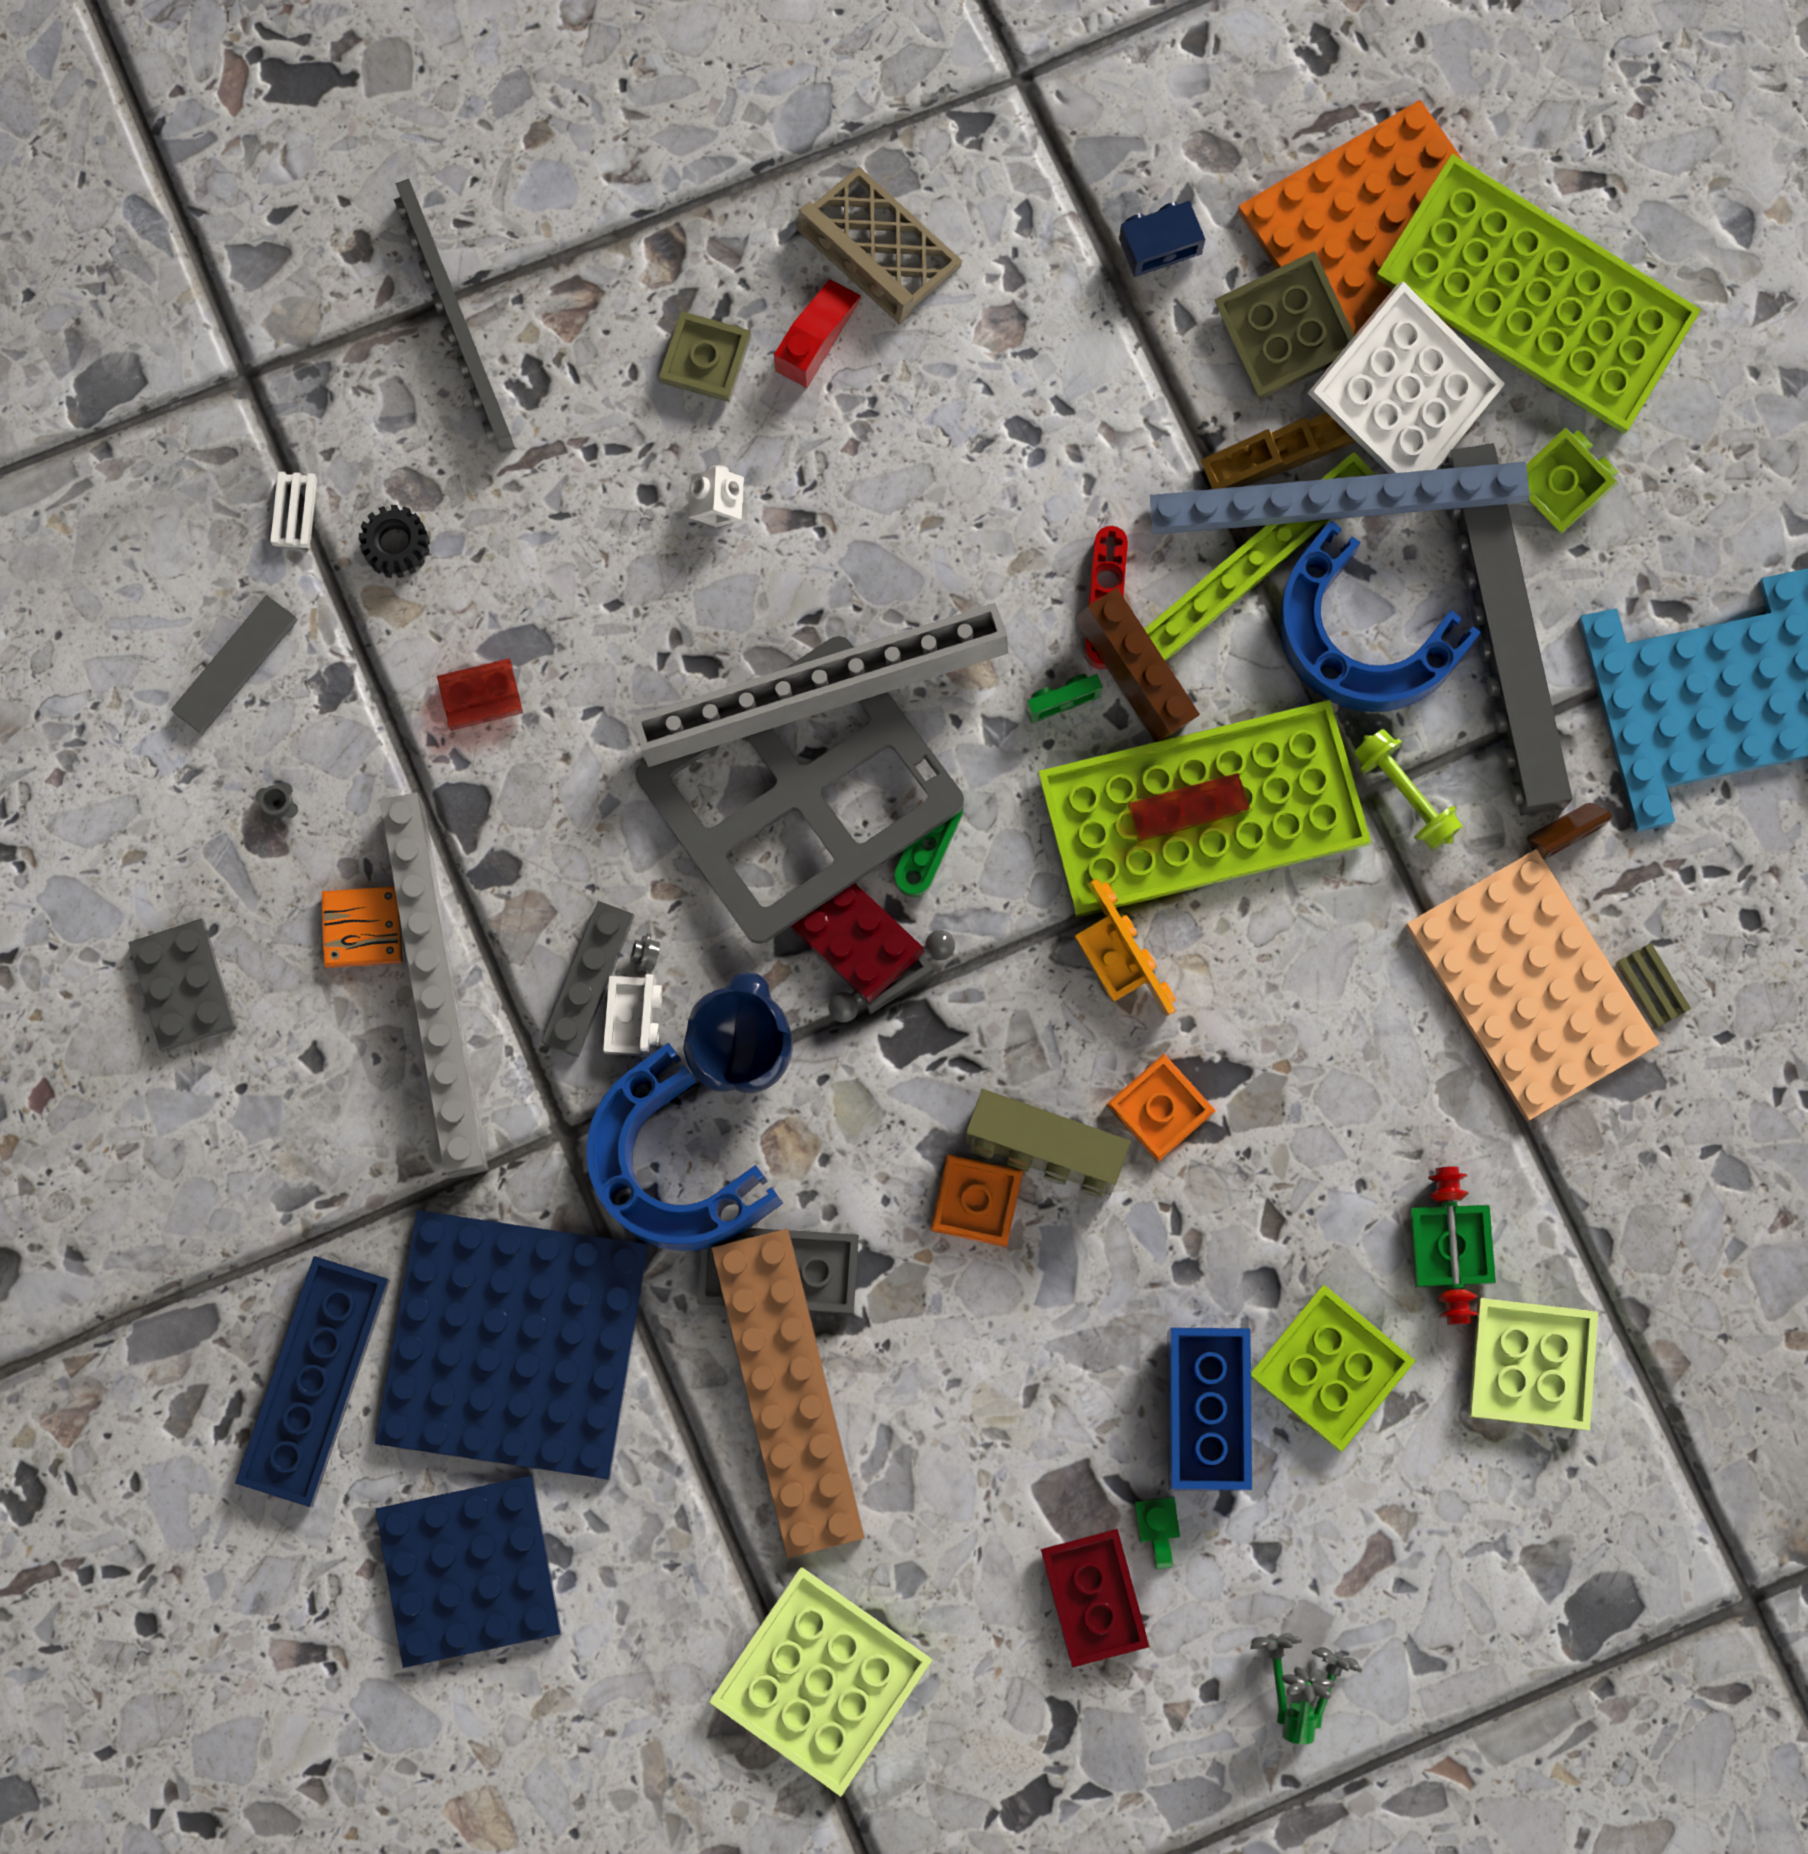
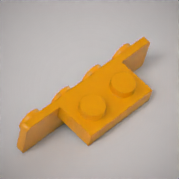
(1116, 955)

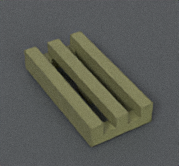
(1665, 978)

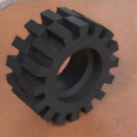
(384, 522)

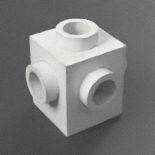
(716, 496)

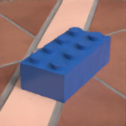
(1209, 1409)

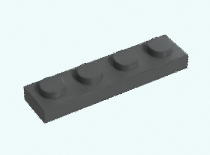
(588, 979)

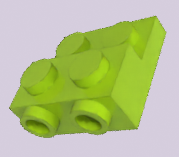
(1568, 479)

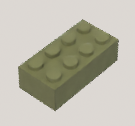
(1046, 1143)

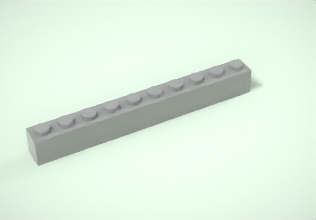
(821, 685)
(434, 986)

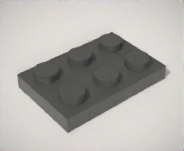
(182, 985)

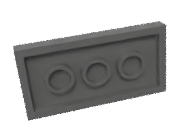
(824, 1262)

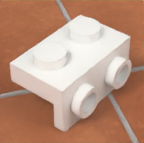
(631, 1015)

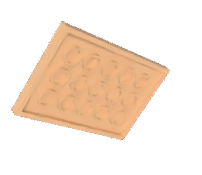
(1532, 985)

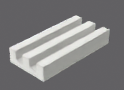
(279, 509)

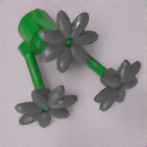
(1301, 1719)

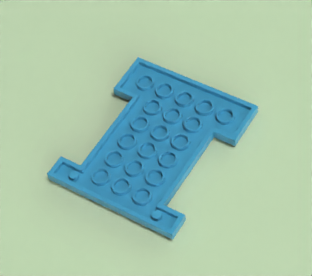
(1703, 697)

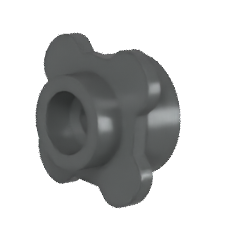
(266, 799)
(645, 953)

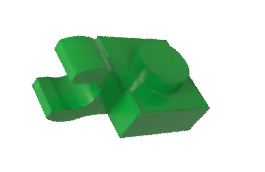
(1157, 1524)

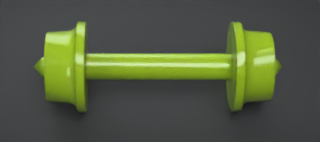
(1377, 751)

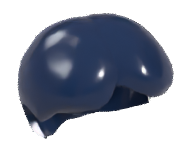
(738, 1037)

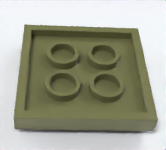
(1286, 324)

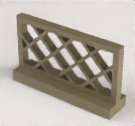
(852, 256)

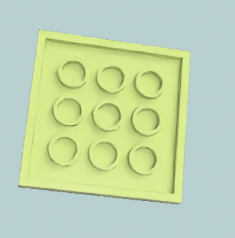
(820, 1681)

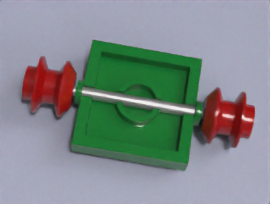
(1452, 1245)

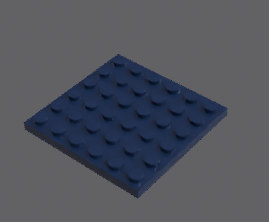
(512, 1345)

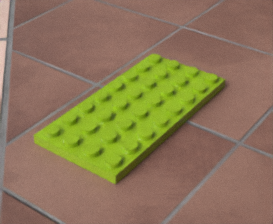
(1539, 293)
(1292, 779)

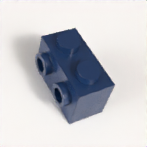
(1161, 238)

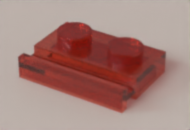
(480, 694)

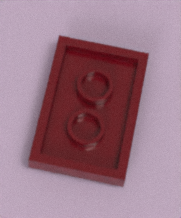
(859, 941)
(1094, 1598)

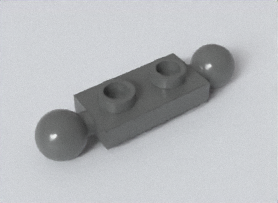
(938, 946)

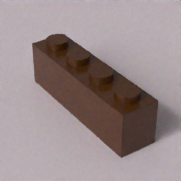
(1136, 665)

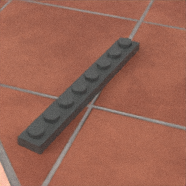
(457, 330)

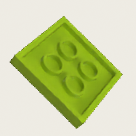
(1332, 1368)

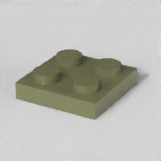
(705, 356)

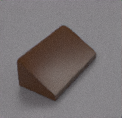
(1568, 829)

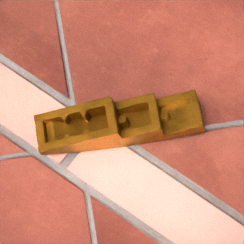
(1275, 452)

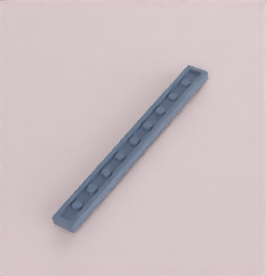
(1339, 498)

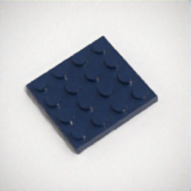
(468, 1571)

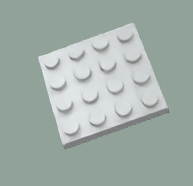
(1406, 385)

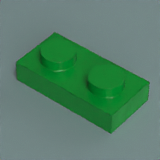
(1051, 702)

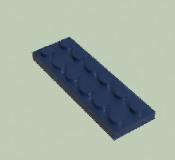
(312, 1382)

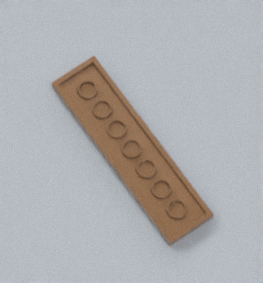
(788, 1393)

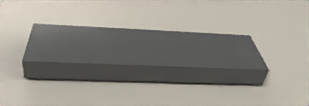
(234, 664)

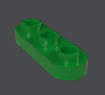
(924, 862)

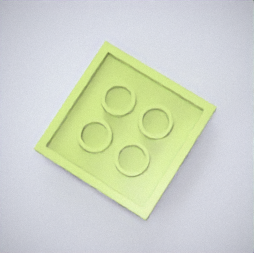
(1533, 1364)

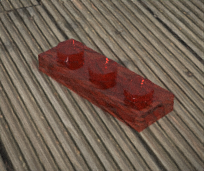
(1188, 807)

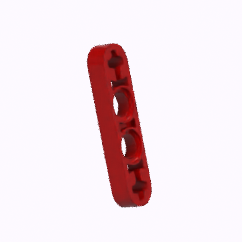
(1098, 591)

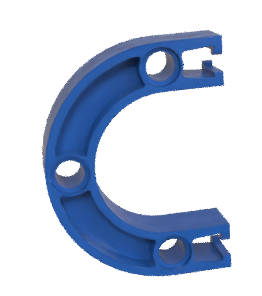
(1359, 684)
(611, 1167)

